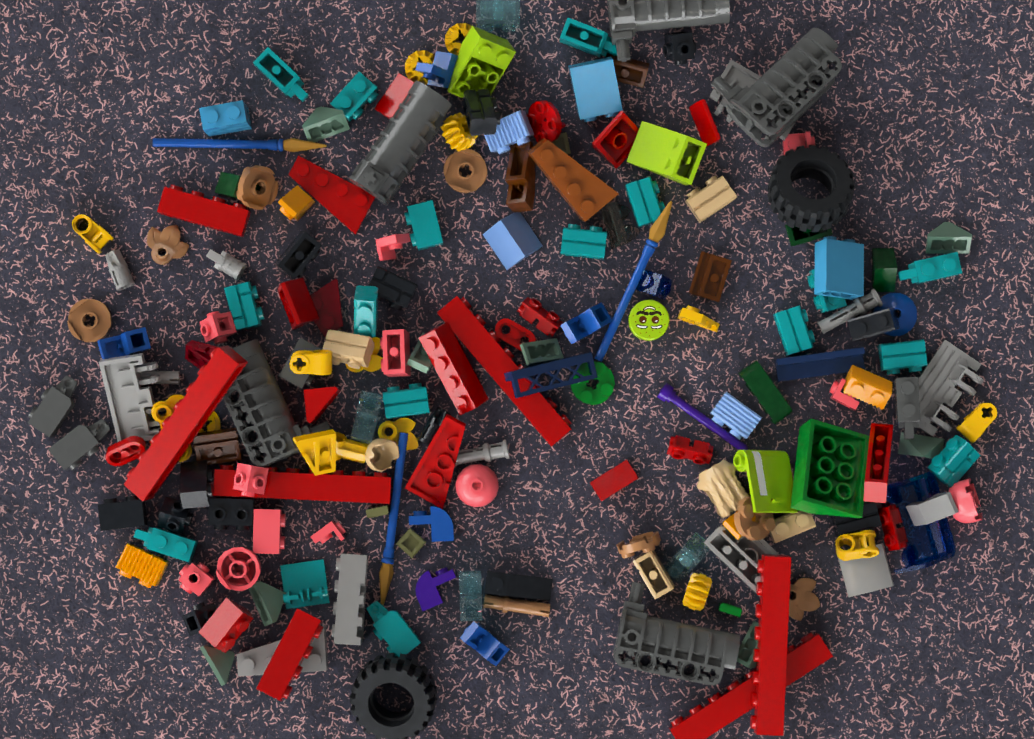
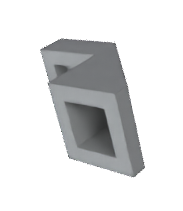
(932, 509)

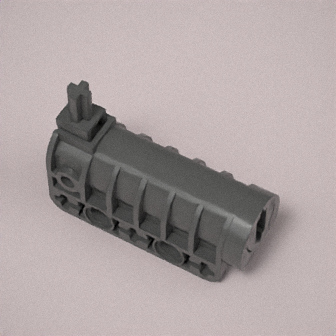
(631, 16)
(780, 86)
(401, 143)
(265, 409)
(672, 642)

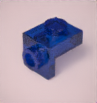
(654, 284)

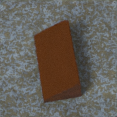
(630, 72)

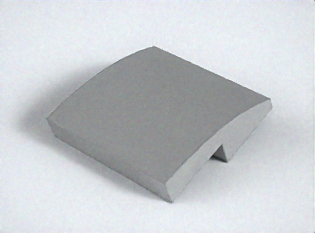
(867, 574)

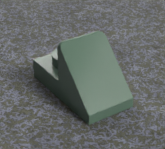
(419, 358)

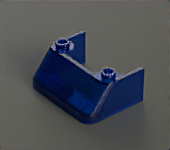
(928, 542)

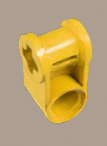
(92, 233)
(315, 362)
(975, 424)
(858, 545)

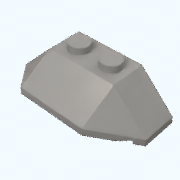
(739, 555)

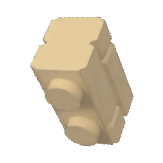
(711, 198)
(349, 348)
(791, 525)
(653, 574)

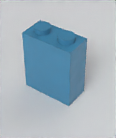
(595, 89)
(225, 118)
(839, 268)

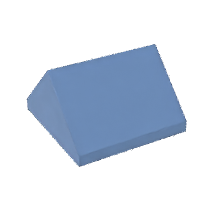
(512, 239)

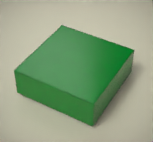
(730, 609)

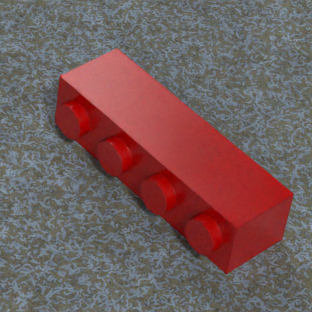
(203, 211)
(453, 368)
(878, 463)
(289, 655)

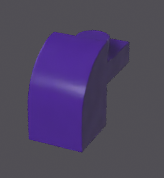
(427, 590)

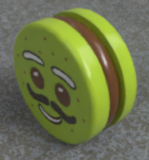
(648, 320)

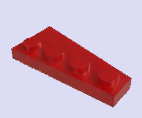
(337, 195)
(436, 467)

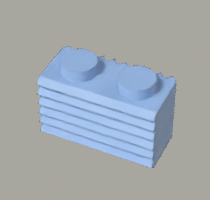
(512, 130)
(735, 416)

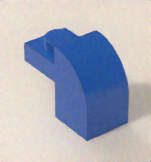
(440, 71)
(586, 323)
(127, 343)
(441, 523)
(484, 643)

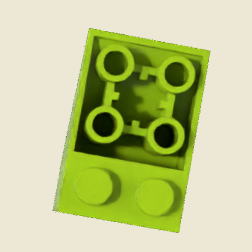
(480, 62)
(666, 153)

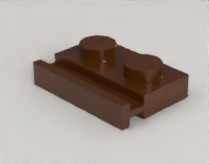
(710, 276)
(218, 446)

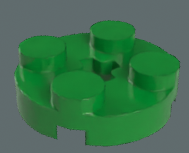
(603, 388)

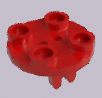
(545, 120)

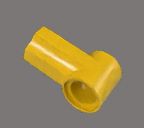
(350, 449)

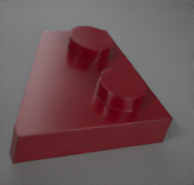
(328, 307)
(198, 353)

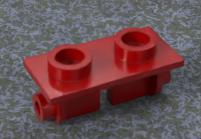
(548, 321)
(680, 449)
(894, 537)

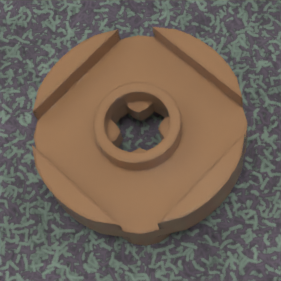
(454, 177)
(247, 184)
(78, 315)
(746, 527)
(644, 542)

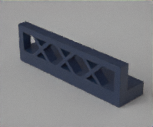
(819, 364)
(556, 365)

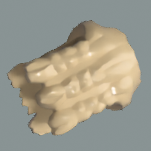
(722, 487)

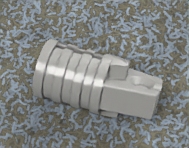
(227, 264)
(119, 270)

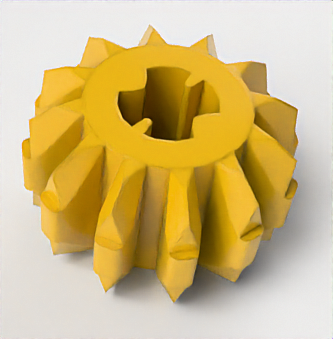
(457, 132)
(697, 591)

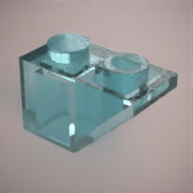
(686, 557)

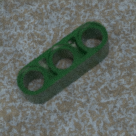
(766, 392)

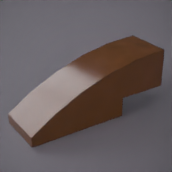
(520, 178)

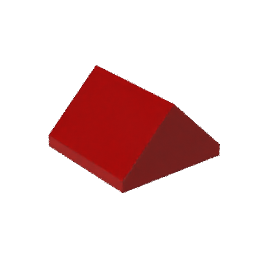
(616, 139)
(297, 302)
(317, 401)

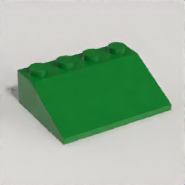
(829, 470)

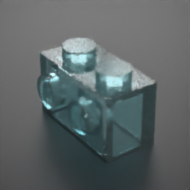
(498, 14)

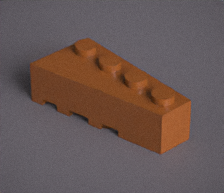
(576, 184)

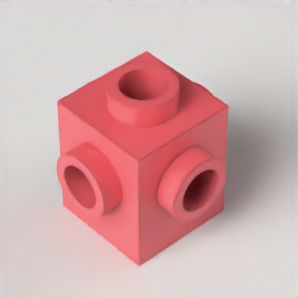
(217, 327)
(250, 479)
(203, 582)

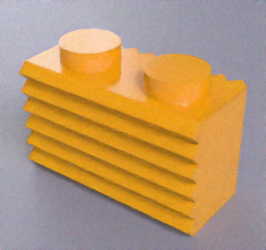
(867, 387)
(141, 565)

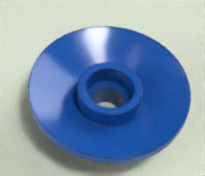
(907, 311)

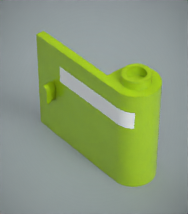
(768, 479)

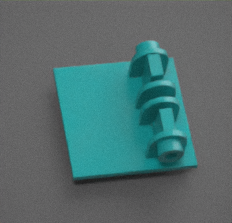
(304, 584)

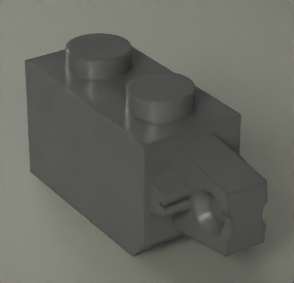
(907, 405)
(54, 408)
(79, 443)

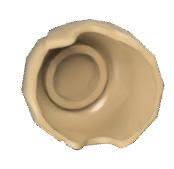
(381, 454)

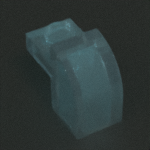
(367, 416)
(470, 596)

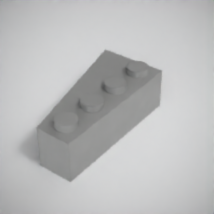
(350, 599)
(256, 660)

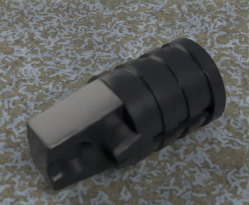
(432, 426)

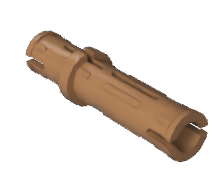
(516, 605)

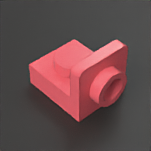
(796, 140)
(387, 245)
(842, 398)
(324, 533)

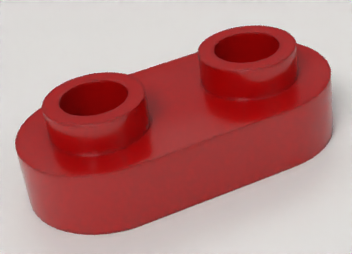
(516, 333)
(128, 449)

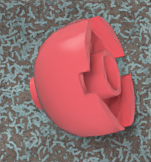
(477, 485)
(966, 501)
(238, 568)

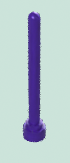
(668, 394)

